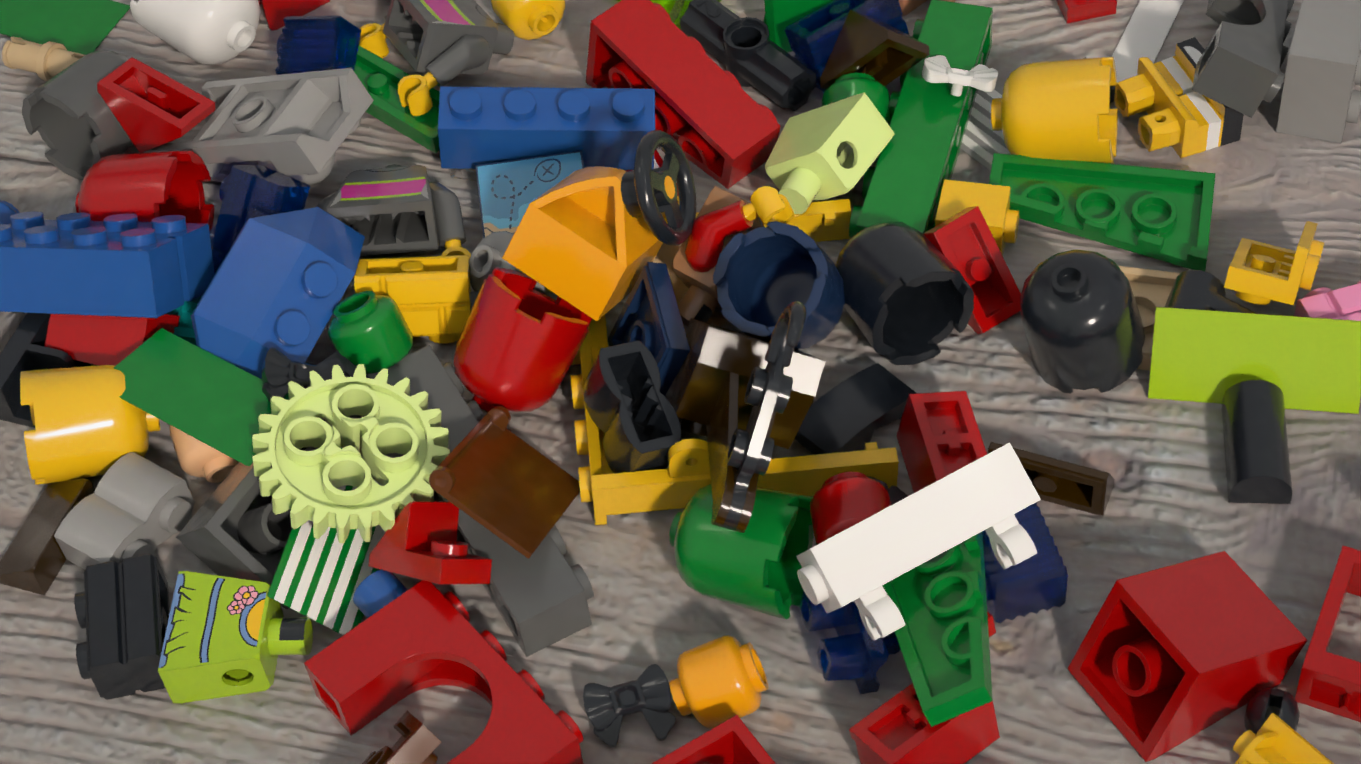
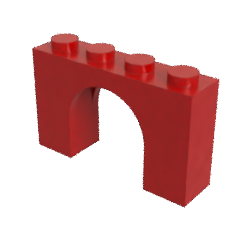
(427, 643)

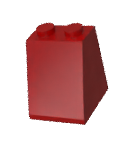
(1183, 650)

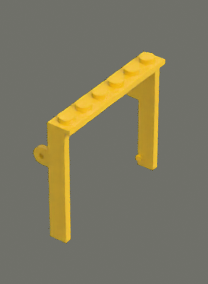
(689, 458)

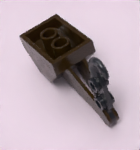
(745, 402)

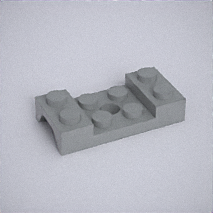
(279, 118)

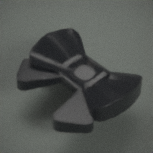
(280, 370)
(647, 694)

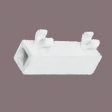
(916, 530)

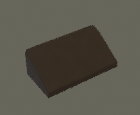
(1066, 482)
(34, 554)

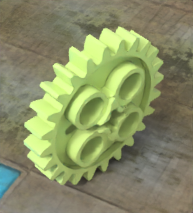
(310, 479)

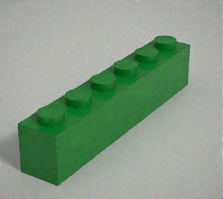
(926, 122)

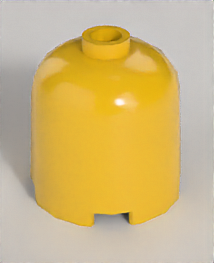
(1059, 110)
(80, 422)

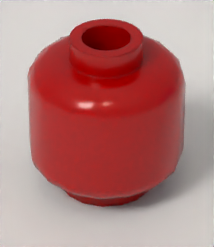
(845, 502)

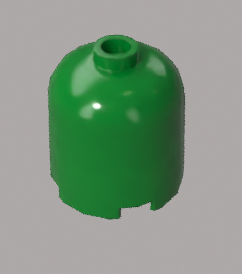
(747, 567)

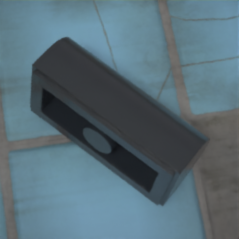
(1256, 444)

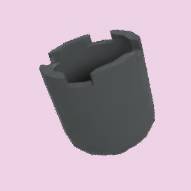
(75, 116)

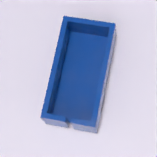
(102, 265)

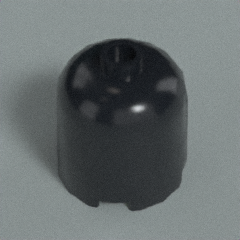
(902, 292)
(1081, 322)

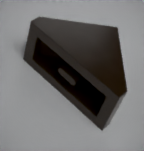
(872, 49)

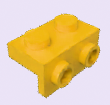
(1272, 272)

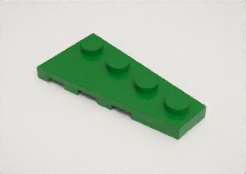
(1123, 206)
(946, 630)

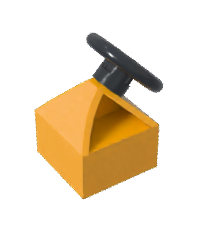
(604, 226)

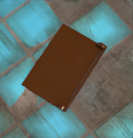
(505, 483)

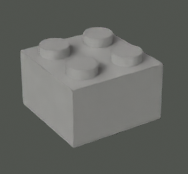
(1323, 71)

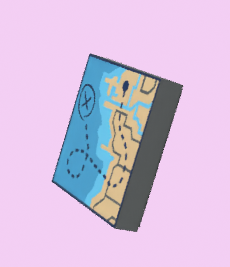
(512, 185)

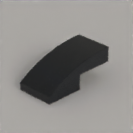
(852, 411)

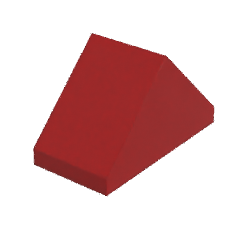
(152, 105)

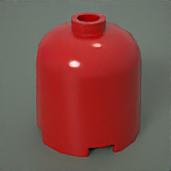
(147, 186)
(517, 343)

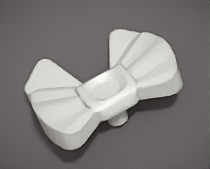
(937, 70)

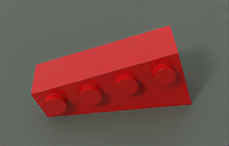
(694, 98)

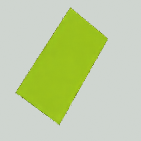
(1209, 351)

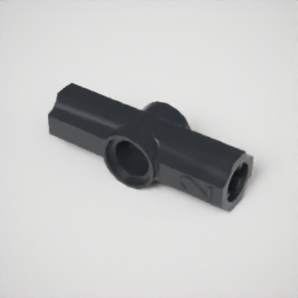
(749, 53)

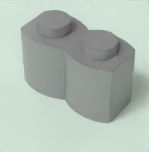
(126, 514)

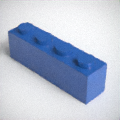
(530, 122)

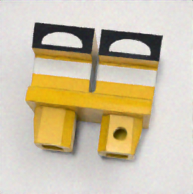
(1174, 110)

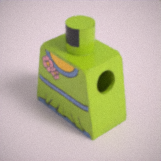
(225, 638)

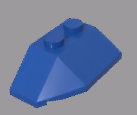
(277, 287)

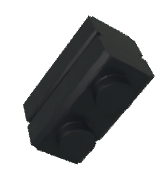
(125, 625)

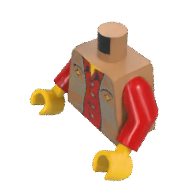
(712, 230)

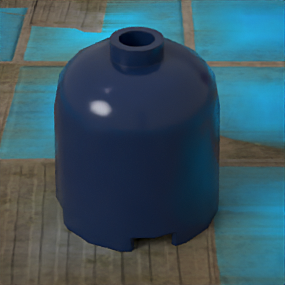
(771, 269)

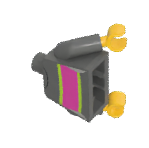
(436, 39)
(399, 211)

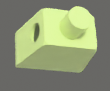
(827, 150)

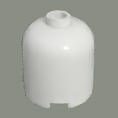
(201, 29)

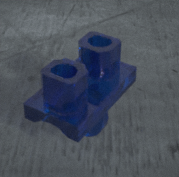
(853, 651)

